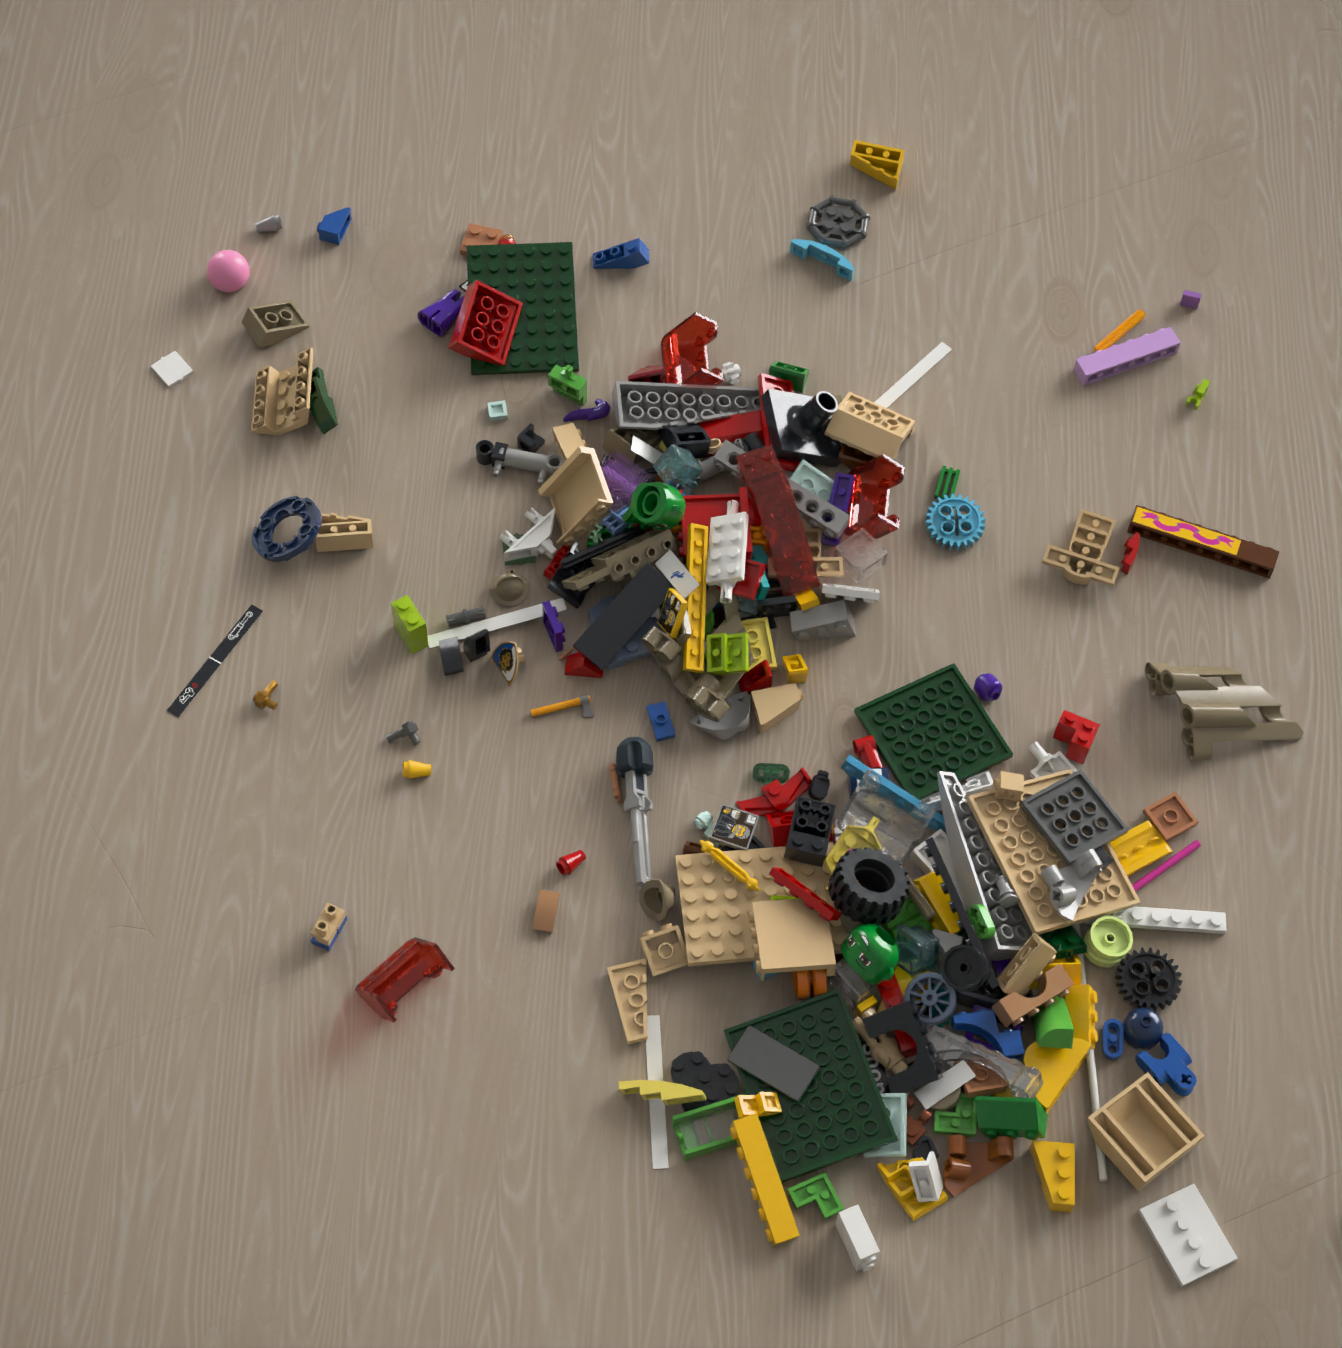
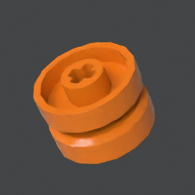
(809, 979)

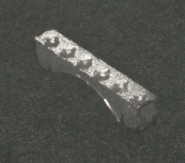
(1021, 1079)

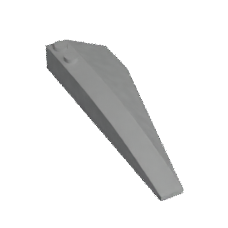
(658, 404)
(977, 871)

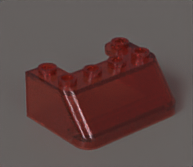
(686, 352)
(871, 497)

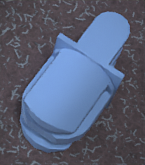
(615, 520)

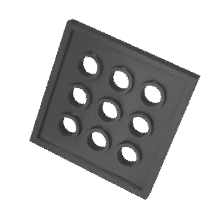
(1075, 805)

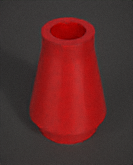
(568, 863)

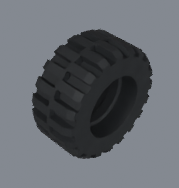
(860, 902)

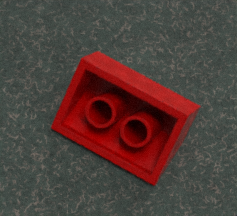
(779, 826)

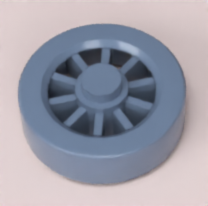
(931, 998)

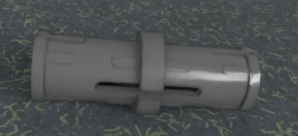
(465, 616)

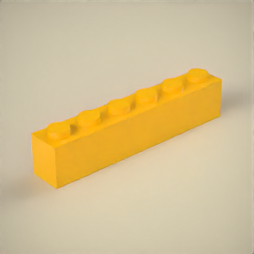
(764, 1179)

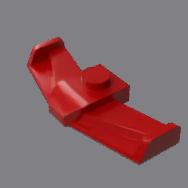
(777, 796)

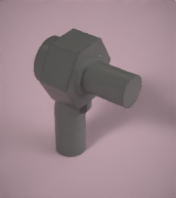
(409, 729)

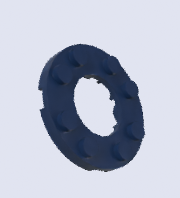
(291, 506)

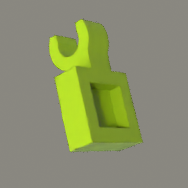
(1199, 391)

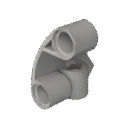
(1071, 883)

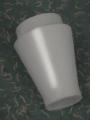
(269, 224)

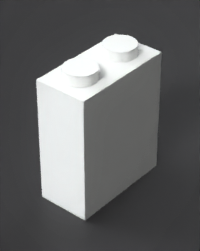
(857, 1238)

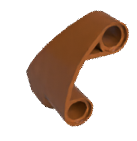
(973, 1161)

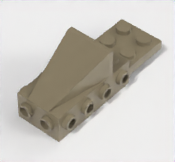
(625, 560)

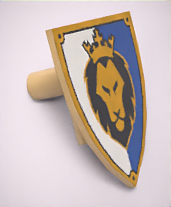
(506, 658)

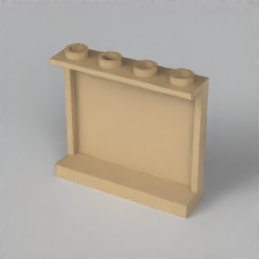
(577, 494)
(790, 938)

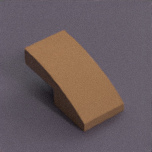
(546, 910)

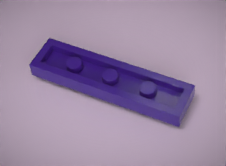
(839, 498)

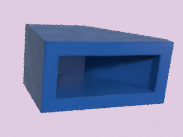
(334, 226)

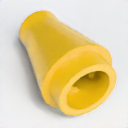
(415, 769)

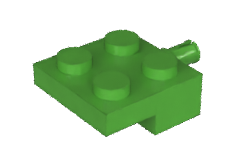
(568, 384)

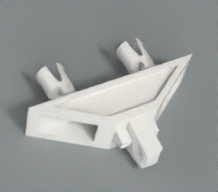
(535, 541)

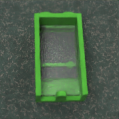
(705, 1128)

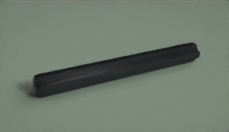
(601, 547)

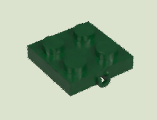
(1065, 941)

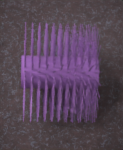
(618, 484)

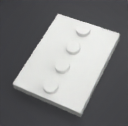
(1187, 1235)

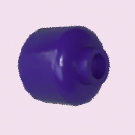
(988, 687)

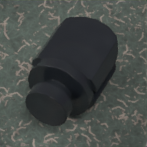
(819, 786)

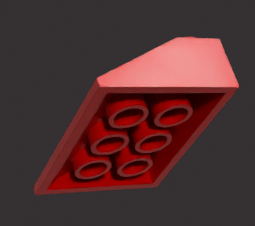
(485, 324)

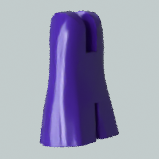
(441, 314)

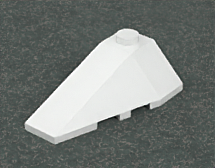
(973, 785)

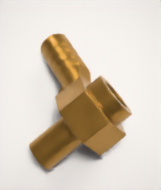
(262, 698)

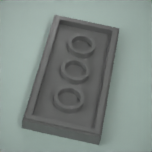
(773, 1063)

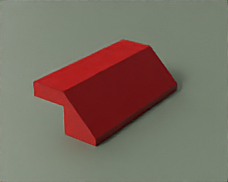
(734, 427)

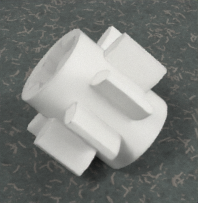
(731, 373)

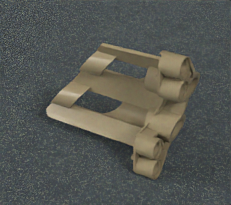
(700, 690)
(1217, 711)

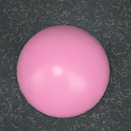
(228, 271)

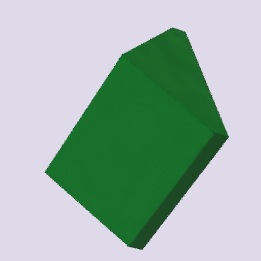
(790, 372)

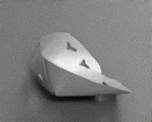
(732, 723)

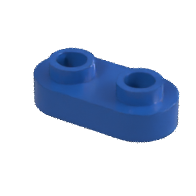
(1113, 1041)

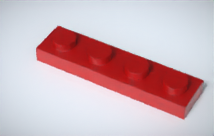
(810, 899)

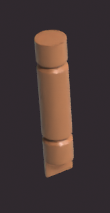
(615, 783)

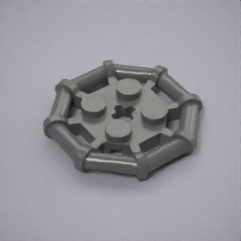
(834, 214)

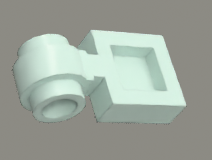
(704, 821)

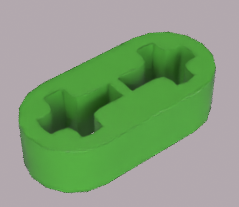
(981, 921)

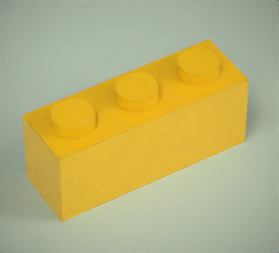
(1082, 1012)

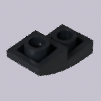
(451, 656)

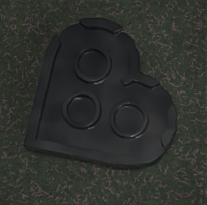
(715, 1080)

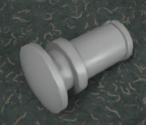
(1007, 895)

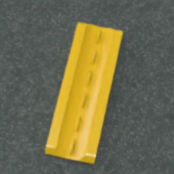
(1140, 848)

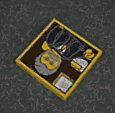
(672, 613)

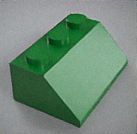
(1011, 1117)

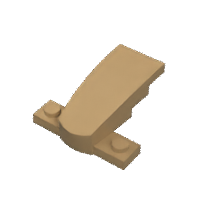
(1085, 551)
(824, 565)

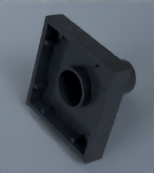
(799, 426)

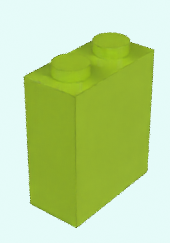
(409, 624)

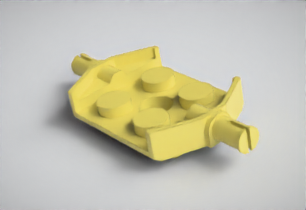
(852, 838)

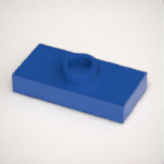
(660, 721)

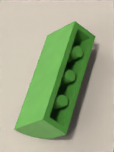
(1053, 1025)

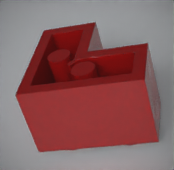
(1077, 733)

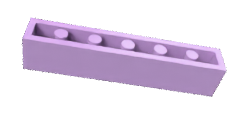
(1126, 356)

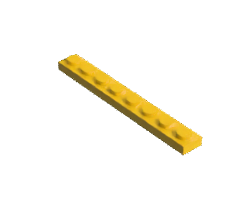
(697, 566)

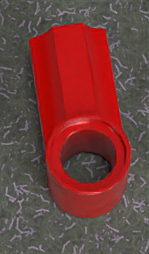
(866, 750)

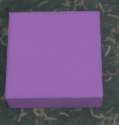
(1190, 299)

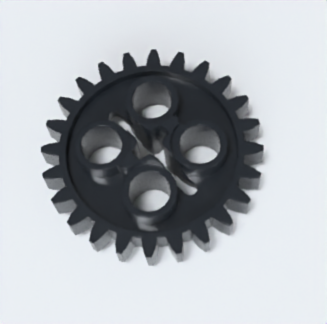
(1165, 977)

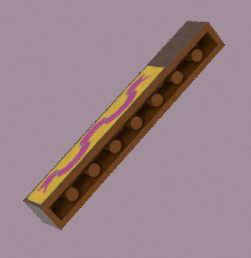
(1203, 541)

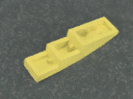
(668, 1092)

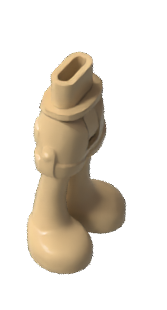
(884, 1052)

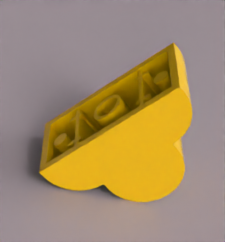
(1056, 1068)

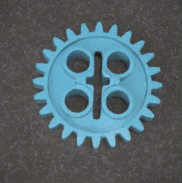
(972, 521)

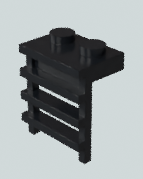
(776, 603)

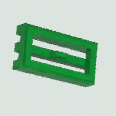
(950, 472)

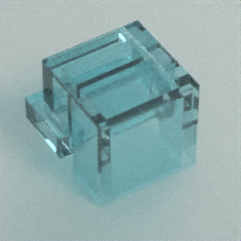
(678, 467)
(916, 949)

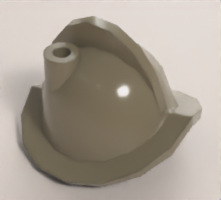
(509, 588)
(656, 898)

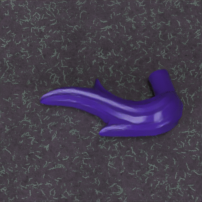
(600, 411)

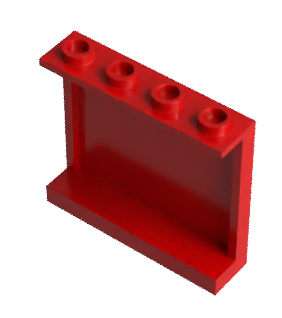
(703, 507)

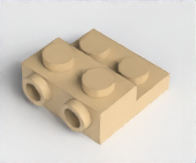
(663, 949)

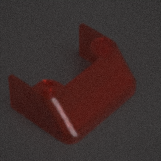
(400, 974)

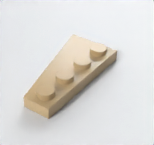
(630, 994)

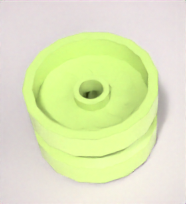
(1107, 941)

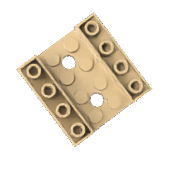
(283, 397)
(869, 427)

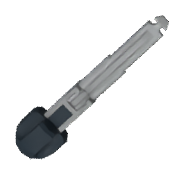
(634, 764)

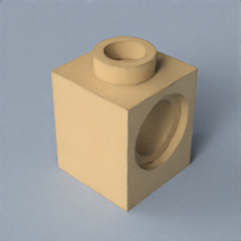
(1008, 786)

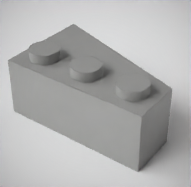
(823, 621)

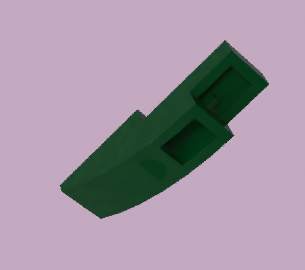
(321, 404)

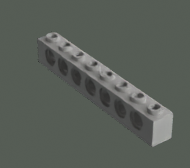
(834, 528)

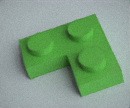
(960, 1122)
(817, 1190)

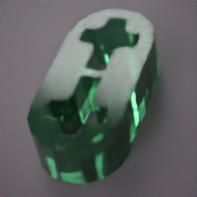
(771, 772)

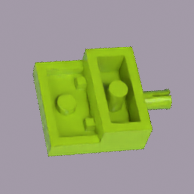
(727, 653)

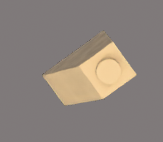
(774, 704)

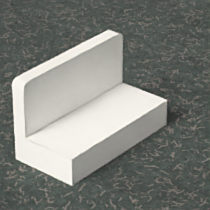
(926, 1178)

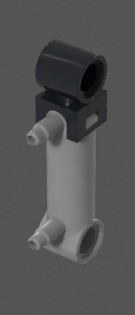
(749, 443)
(502, 456)

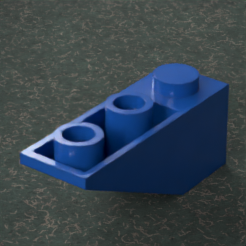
(622, 256)

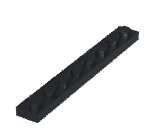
(956, 904)

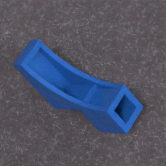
(985, 1025)

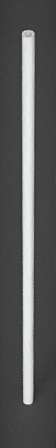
(1101, 1161)

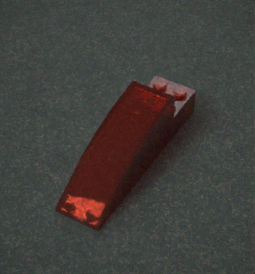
(778, 520)

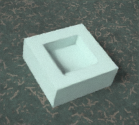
(497, 410)

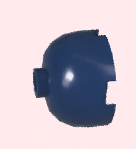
(1142, 1028)

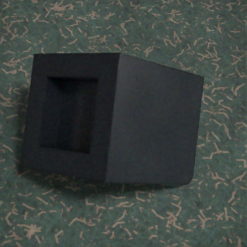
(528, 440)

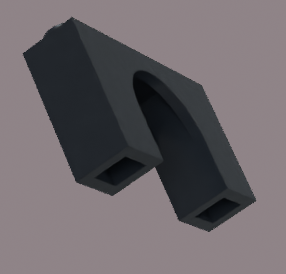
(906, 1018)

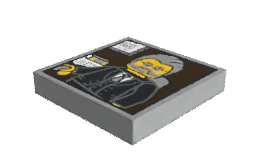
(734, 827)

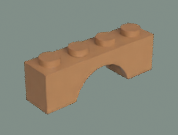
(1014, 1006)

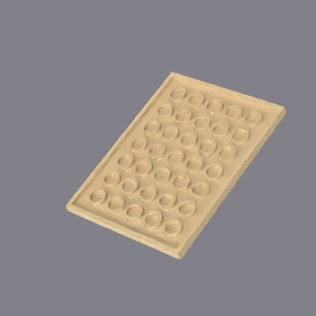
(1025, 852)
(718, 903)

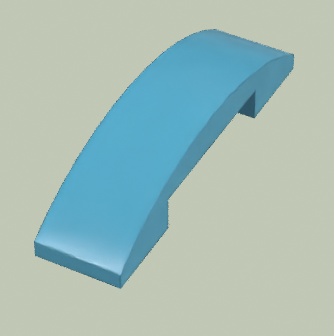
(803, 248)

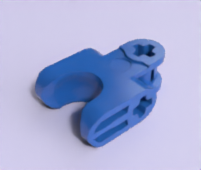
(1171, 1069)

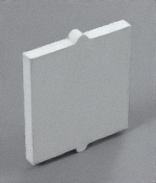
(172, 369)

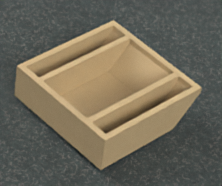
(1143, 1131)

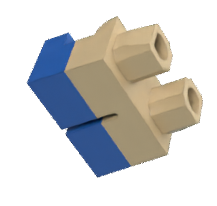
(328, 926)

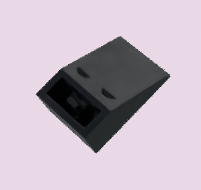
(688, 437)
(809, 831)

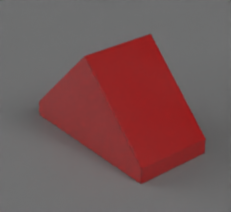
(578, 665)
(757, 678)

